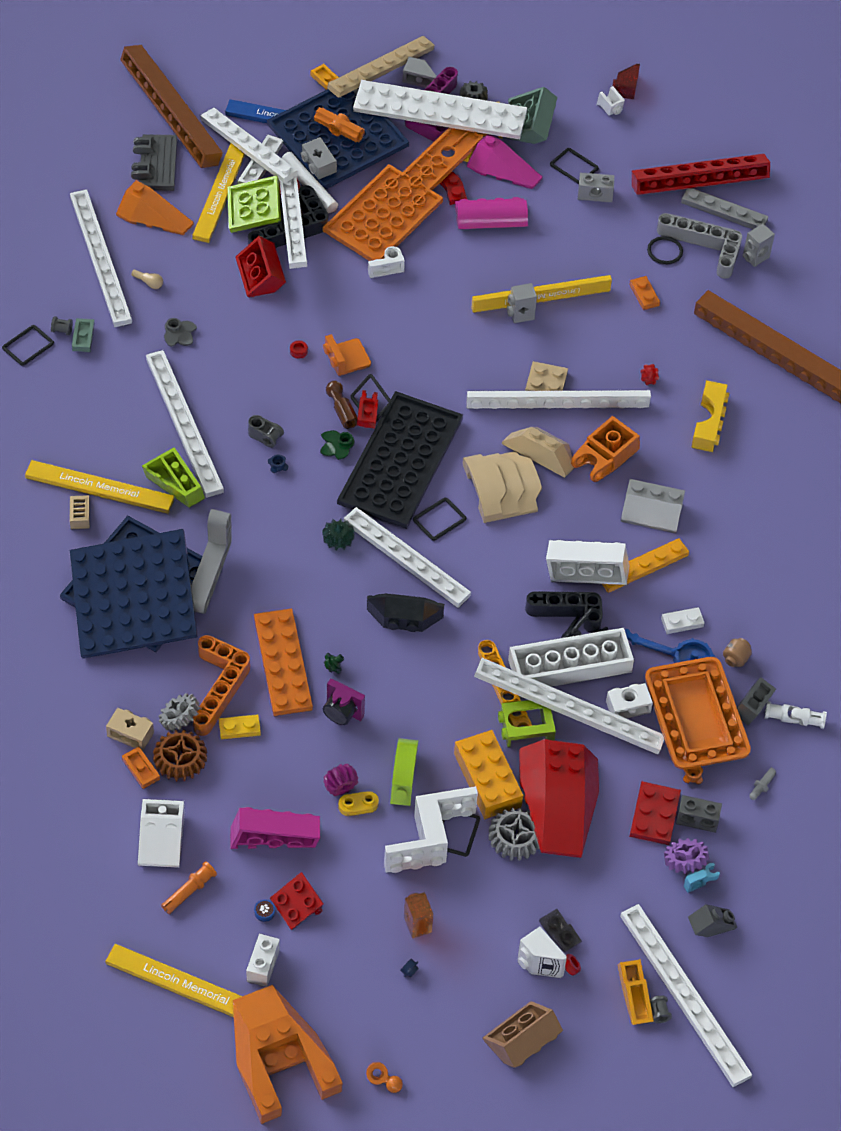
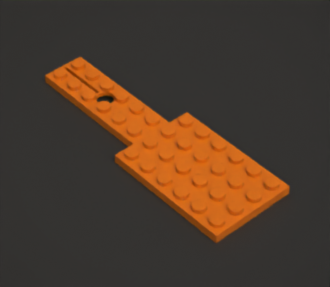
(397, 200)

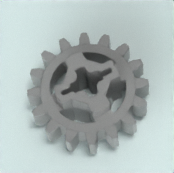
(179, 712)

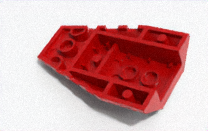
(560, 792)

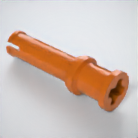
(195, 882)

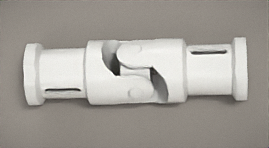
(798, 715)

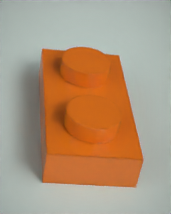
(644, 293)
(141, 767)

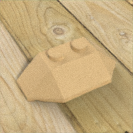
(542, 449)

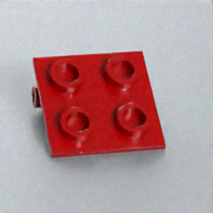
(297, 901)

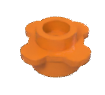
(697, 778)

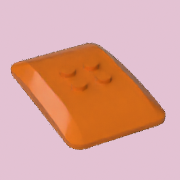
(697, 713)

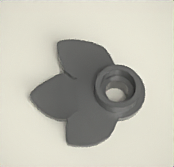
(180, 334)

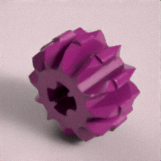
(340, 779)

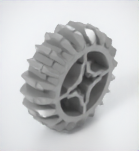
(501, 831)

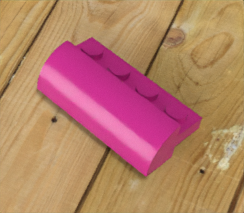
(491, 213)

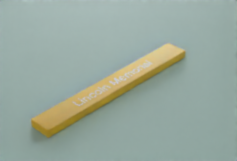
(218, 194)
(545, 293)
(99, 486)
(172, 979)

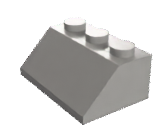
(652, 506)

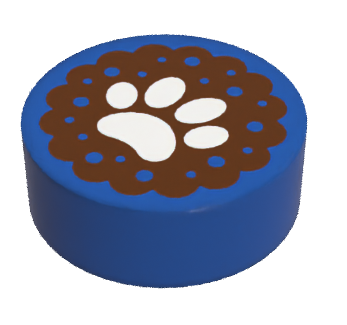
(264, 910)

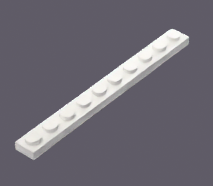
(100, 258)
(558, 399)
(184, 424)
(569, 706)
(686, 996)

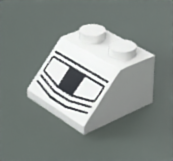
(541, 955)

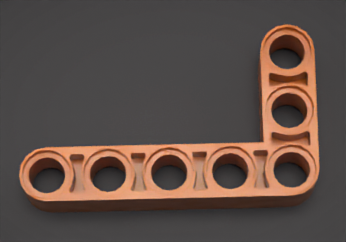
(231, 668)

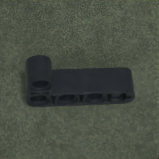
(541, 605)

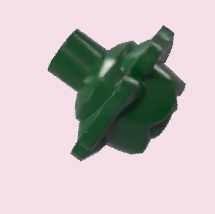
(333, 663)

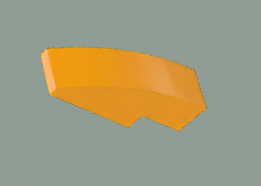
(635, 992)

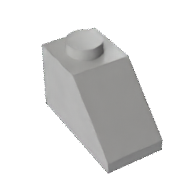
(418, 72)

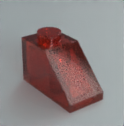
(627, 81)

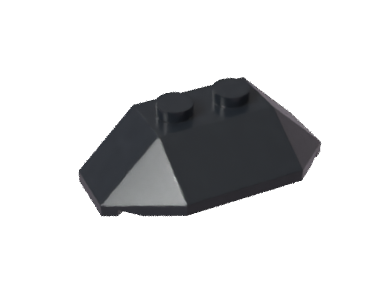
(404, 611)

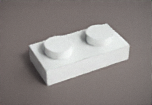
(682, 620)

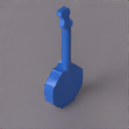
(686, 651)

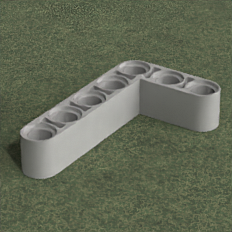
(705, 235)
(213, 559)

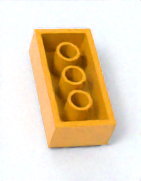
(489, 771)

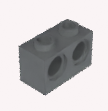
(755, 700)
(699, 813)

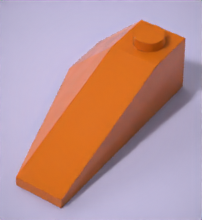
(147, 207)

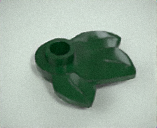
(337, 444)

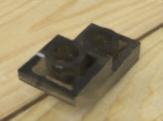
(559, 931)

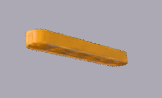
(494, 656)

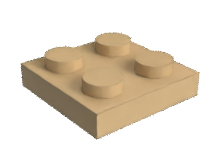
(546, 377)

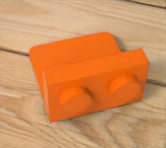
(346, 356)

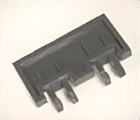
(157, 161)

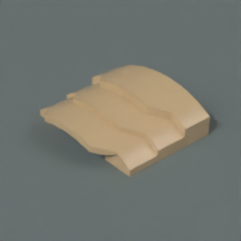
(504, 484)

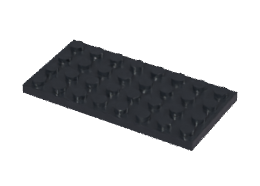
(400, 459)

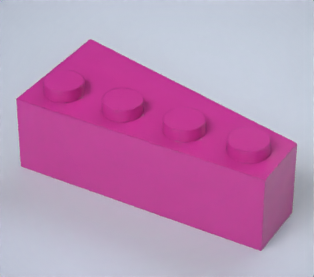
(274, 829)

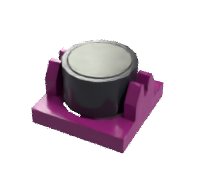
(342, 703)

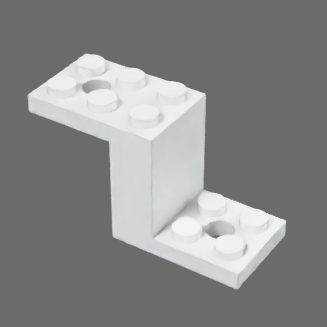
(433, 844)

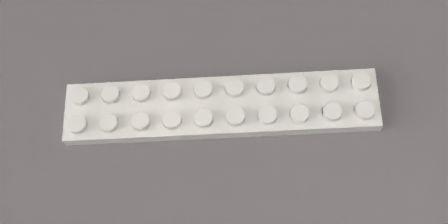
(440, 109)

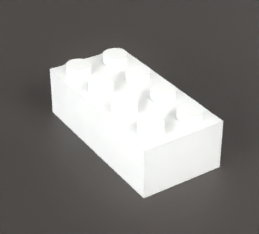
(587, 562)

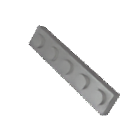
(723, 208)

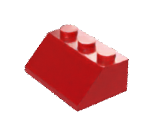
(260, 268)

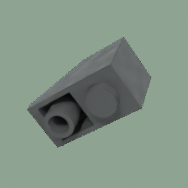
(712, 921)

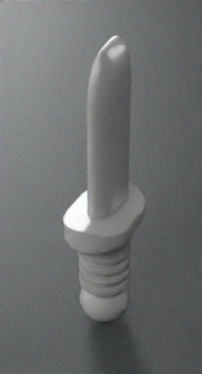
(761, 786)

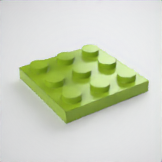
(254, 204)

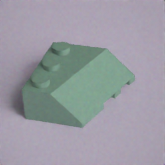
(540, 110)

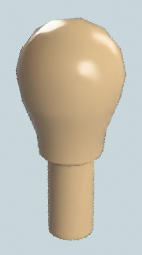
(153, 280)

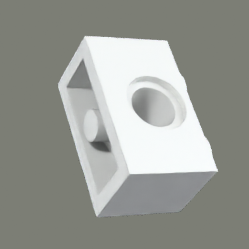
(639, 704)
(263, 960)

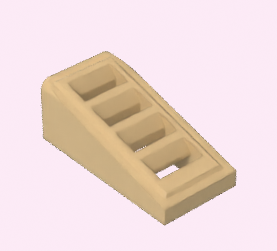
(82, 522)

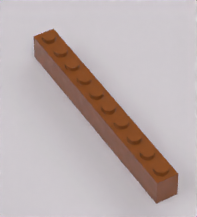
(171, 106)
(770, 344)

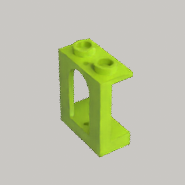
(515, 733)

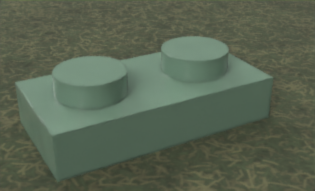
(83, 335)

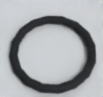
(662, 261)

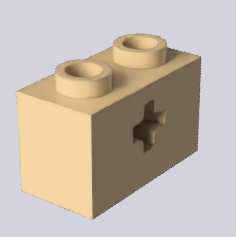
(130, 728)

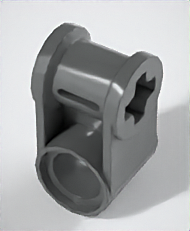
(264, 430)

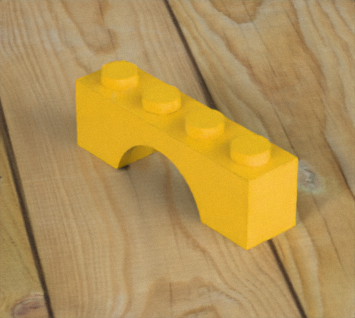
(706, 432)

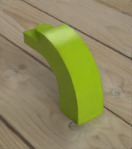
(404, 771)

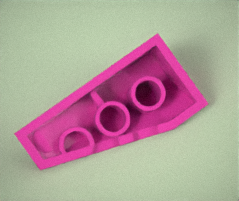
(499, 160)

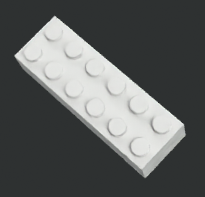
(574, 658)

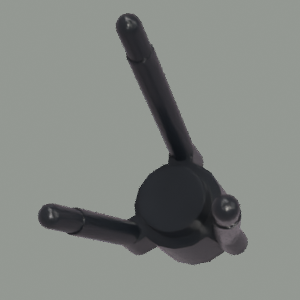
(573, 628)

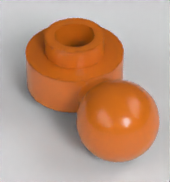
(393, 1083)

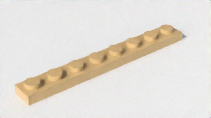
(380, 66)

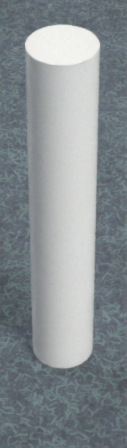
(307, 178)

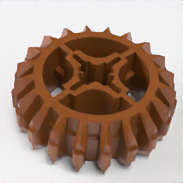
(189, 762)

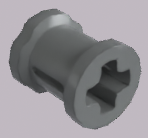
(61, 325)
(660, 1009)

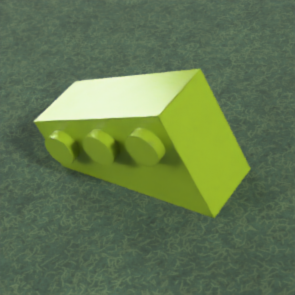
(174, 477)

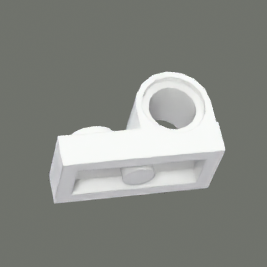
(391, 264)

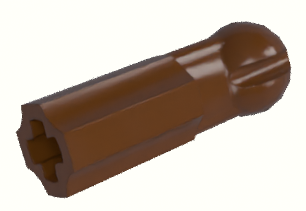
(342, 405)

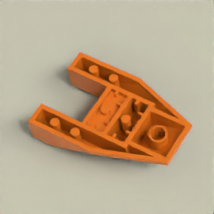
(274, 1038)

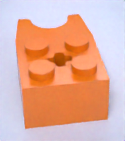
(607, 448)

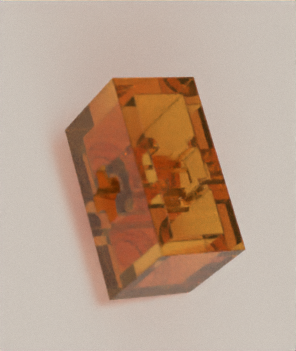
(418, 914)

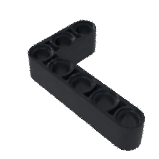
(313, 219)

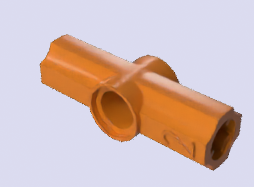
(339, 124)

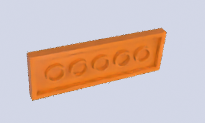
(283, 662)

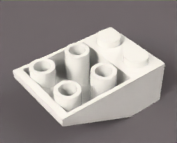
(161, 833)

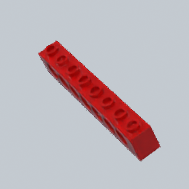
(700, 174)

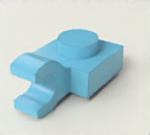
(698, 879)

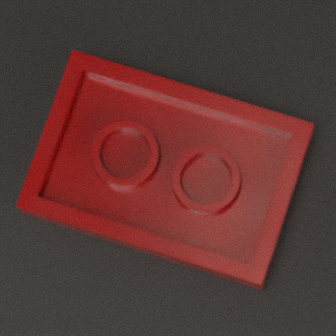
(655, 813)

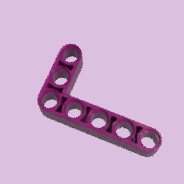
(443, 83)

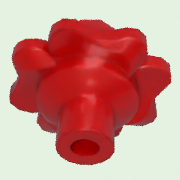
(649, 374)

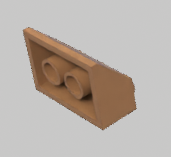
(523, 1034)

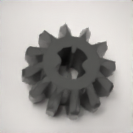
(474, 90)

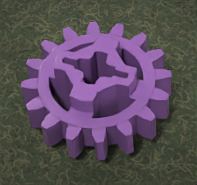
(686, 855)

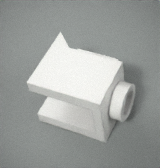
(612, 103)

